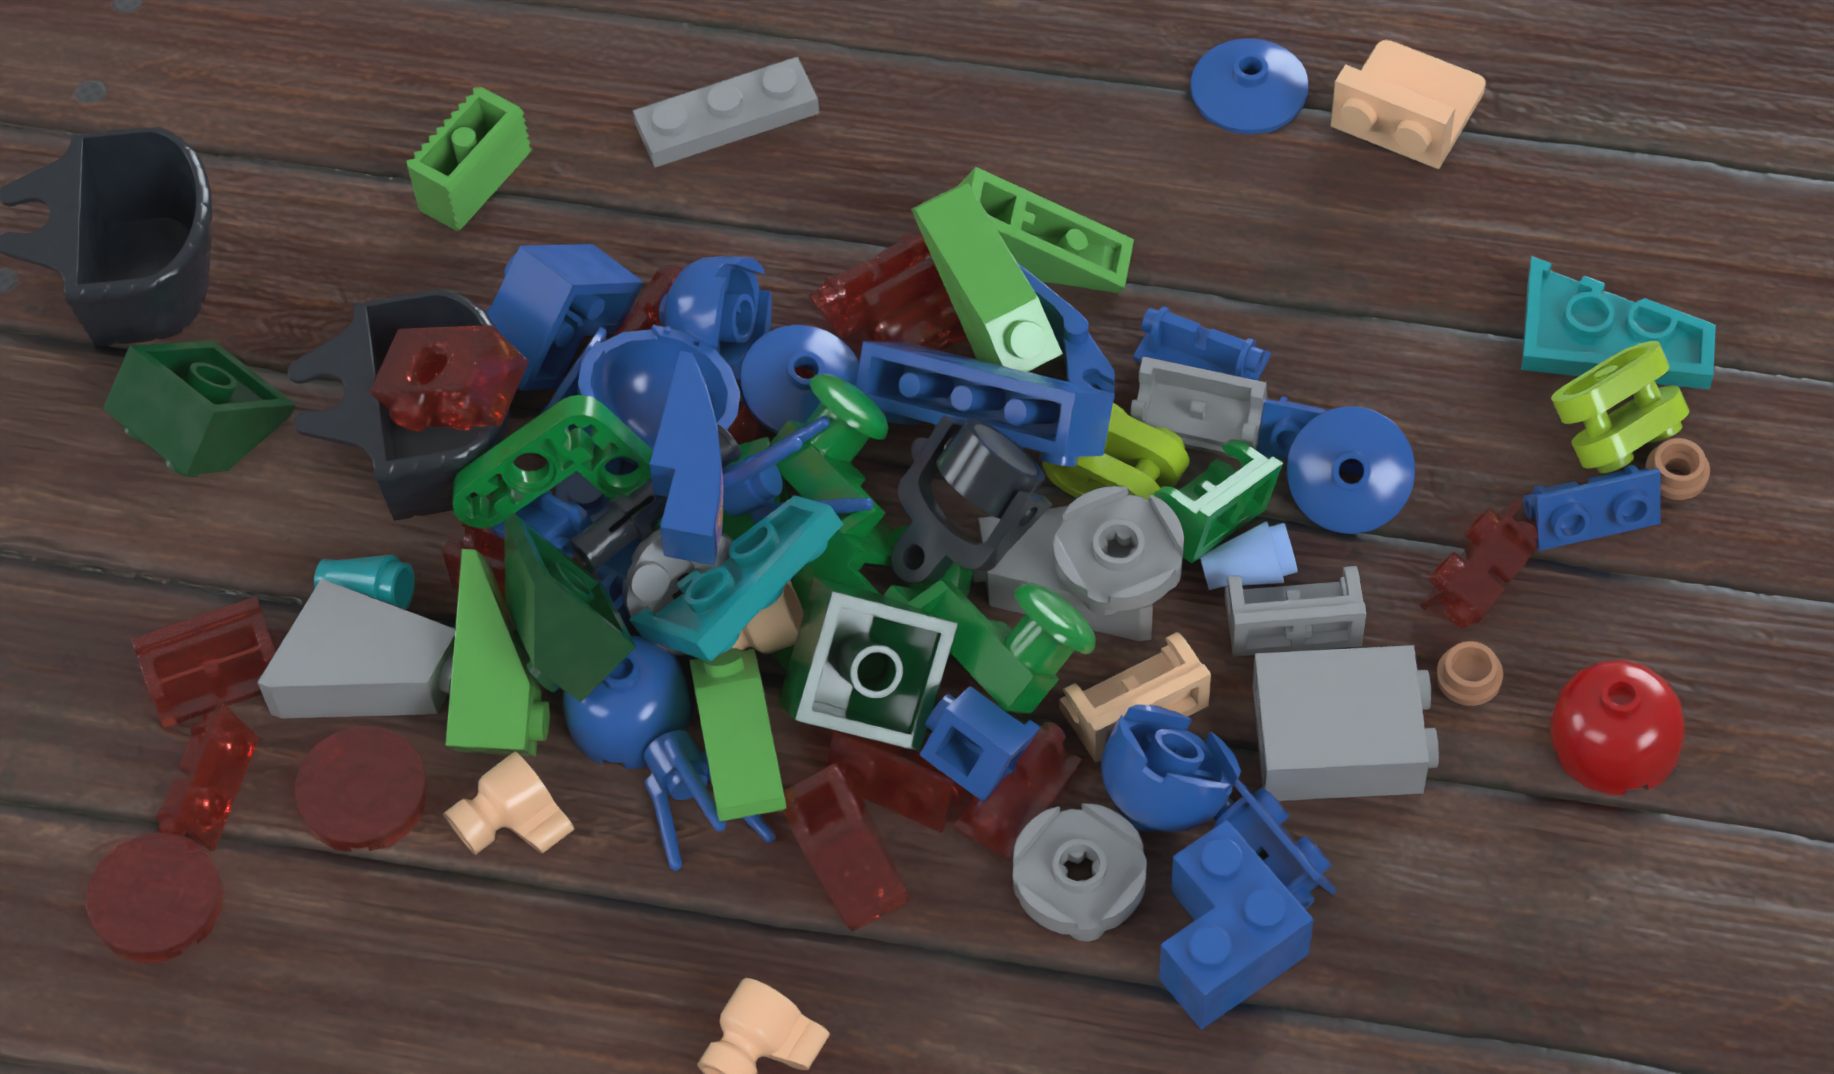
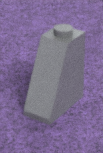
(1033, 562)
(358, 660)

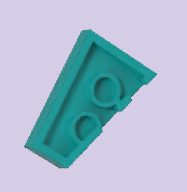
(1580, 325)
(726, 598)

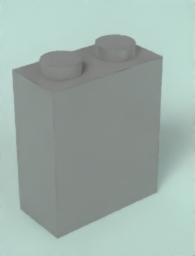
(1343, 723)

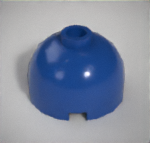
(720, 305)
(631, 707)
(1165, 773)

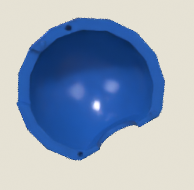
(636, 372)

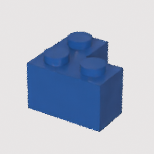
(554, 300)
(1242, 929)

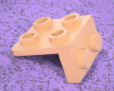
(1406, 102)

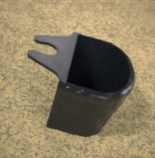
(122, 231)
(409, 465)

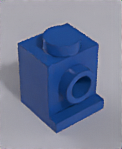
(975, 741)

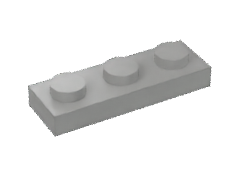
(726, 112)

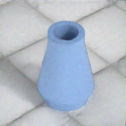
(1257, 556)

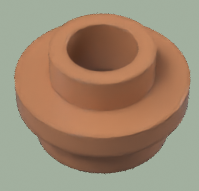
(1682, 456)

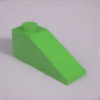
(1052, 239)
(985, 282)
(492, 693)
(737, 735)

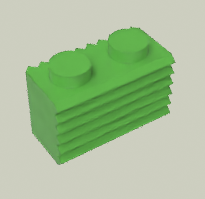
(468, 158)

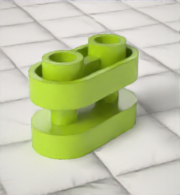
(1647, 418)
(1133, 458)

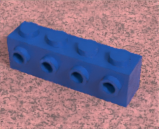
(1029, 408)

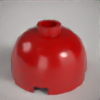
(1617, 727)

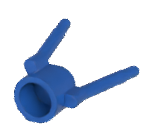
(756, 479)
(684, 772)

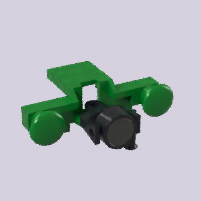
(931, 552)

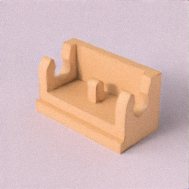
(1167, 680)

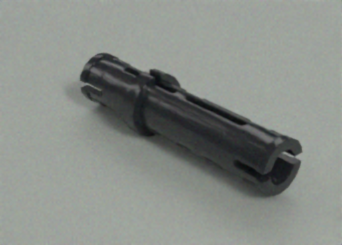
(598, 544)

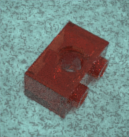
(449, 377)

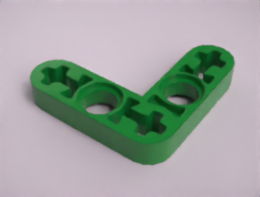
(565, 455)

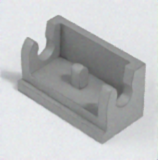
(1199, 404)
(1295, 616)

